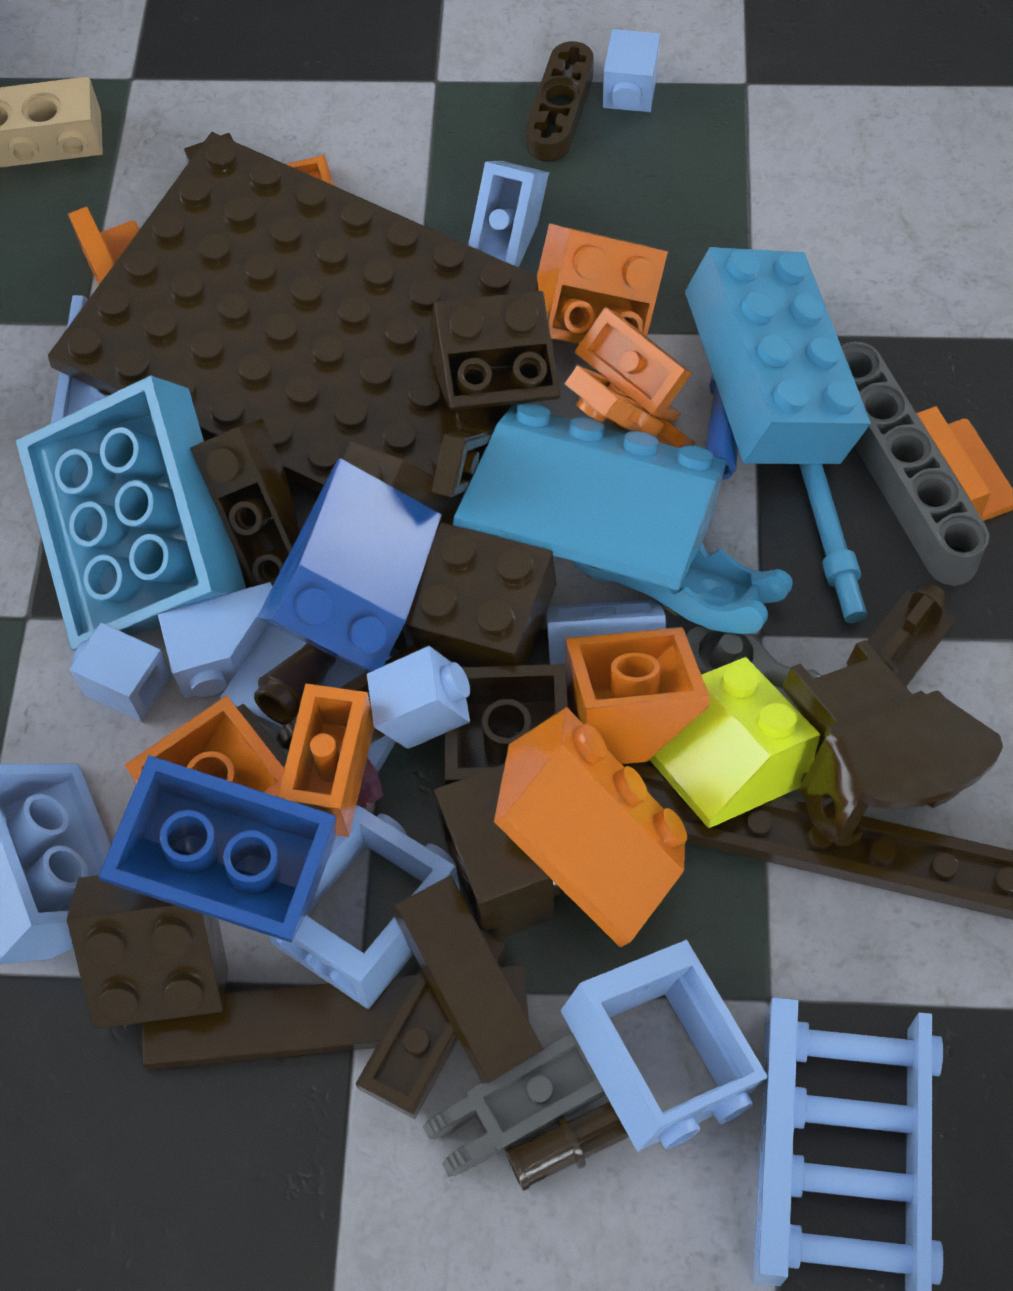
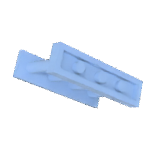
(787, 1176)

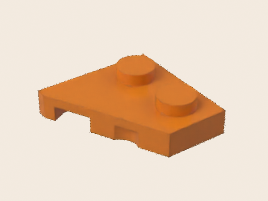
(606, 401)

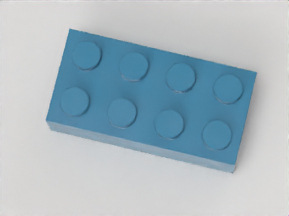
(775, 357)

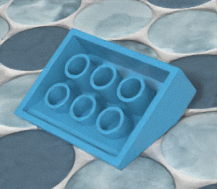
(594, 494)
(127, 511)

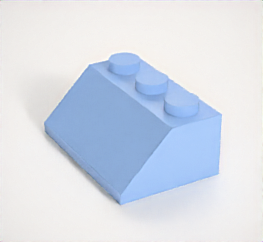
(45, 845)

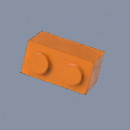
(329, 752)

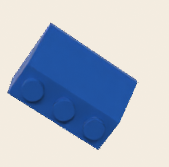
(220, 849)

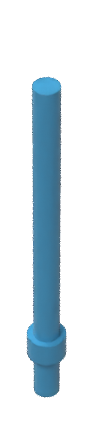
(840, 563)

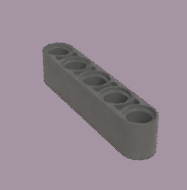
(925, 478)

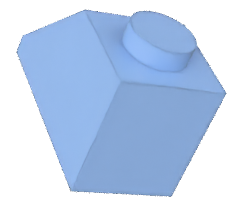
(507, 210)
(212, 639)

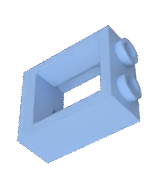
(333, 959)
(705, 1018)

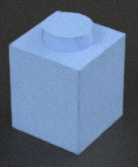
(631, 70)
(120, 671)
(418, 697)

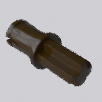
(565, 1145)

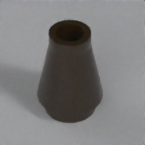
(283, 686)

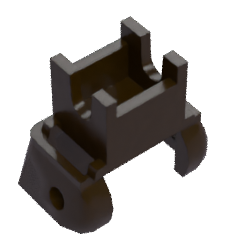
(883, 744)

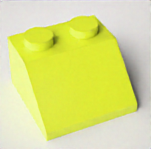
(740, 748)

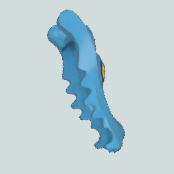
(714, 592)

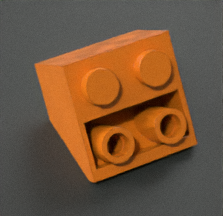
(592, 272)

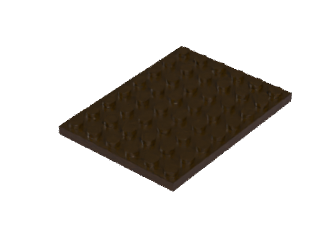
(286, 311)

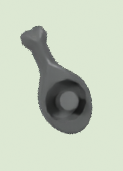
(716, 649)

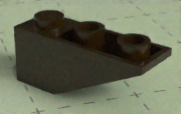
(251, 497)

